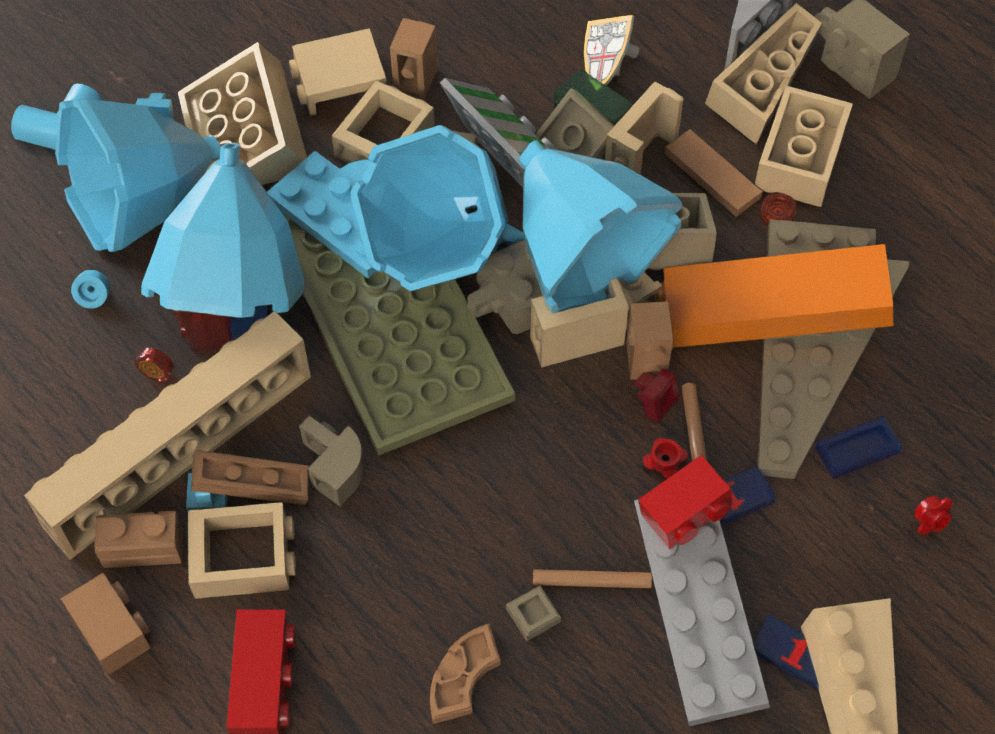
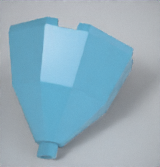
(126, 167)
(419, 206)
(590, 224)
(225, 247)

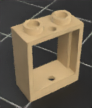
(351, 147)
(241, 581)

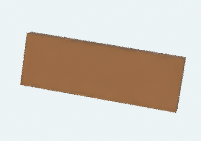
(713, 172)
(249, 477)

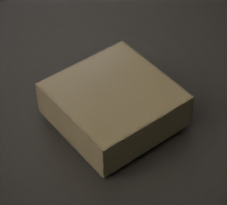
(533, 613)

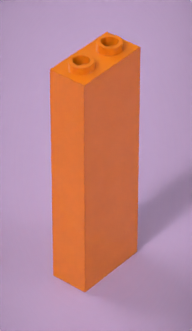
(779, 296)

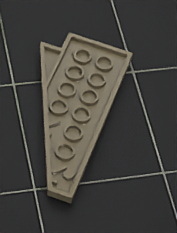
(808, 371)

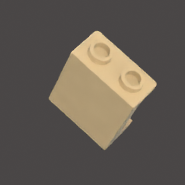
(335, 67)
(651, 116)
(580, 329)

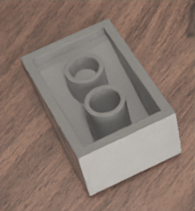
(751, 22)

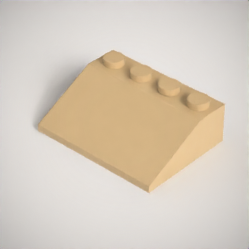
(249, 106)

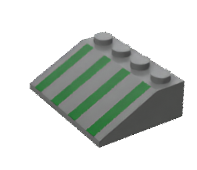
(494, 124)

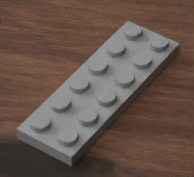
(705, 625)

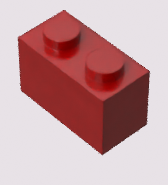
(686, 502)

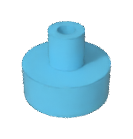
(90, 289)

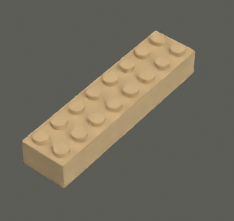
(160, 439)

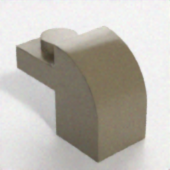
(339, 463)

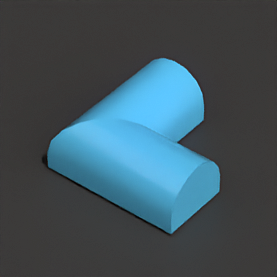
(40, 126)

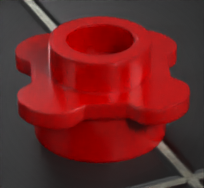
(668, 448)
(933, 514)

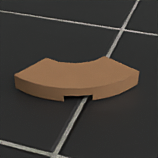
(460, 671)

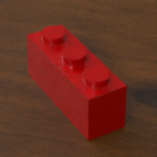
(260, 672)

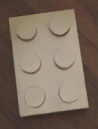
(803, 145)

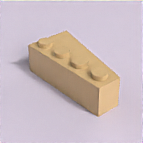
(755, 82)
(854, 666)

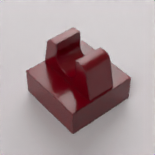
(657, 393)

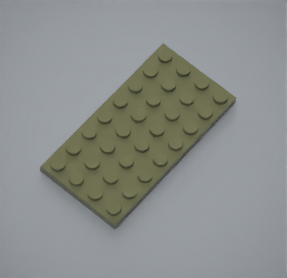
(403, 354)

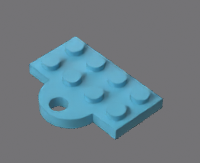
(320, 202)

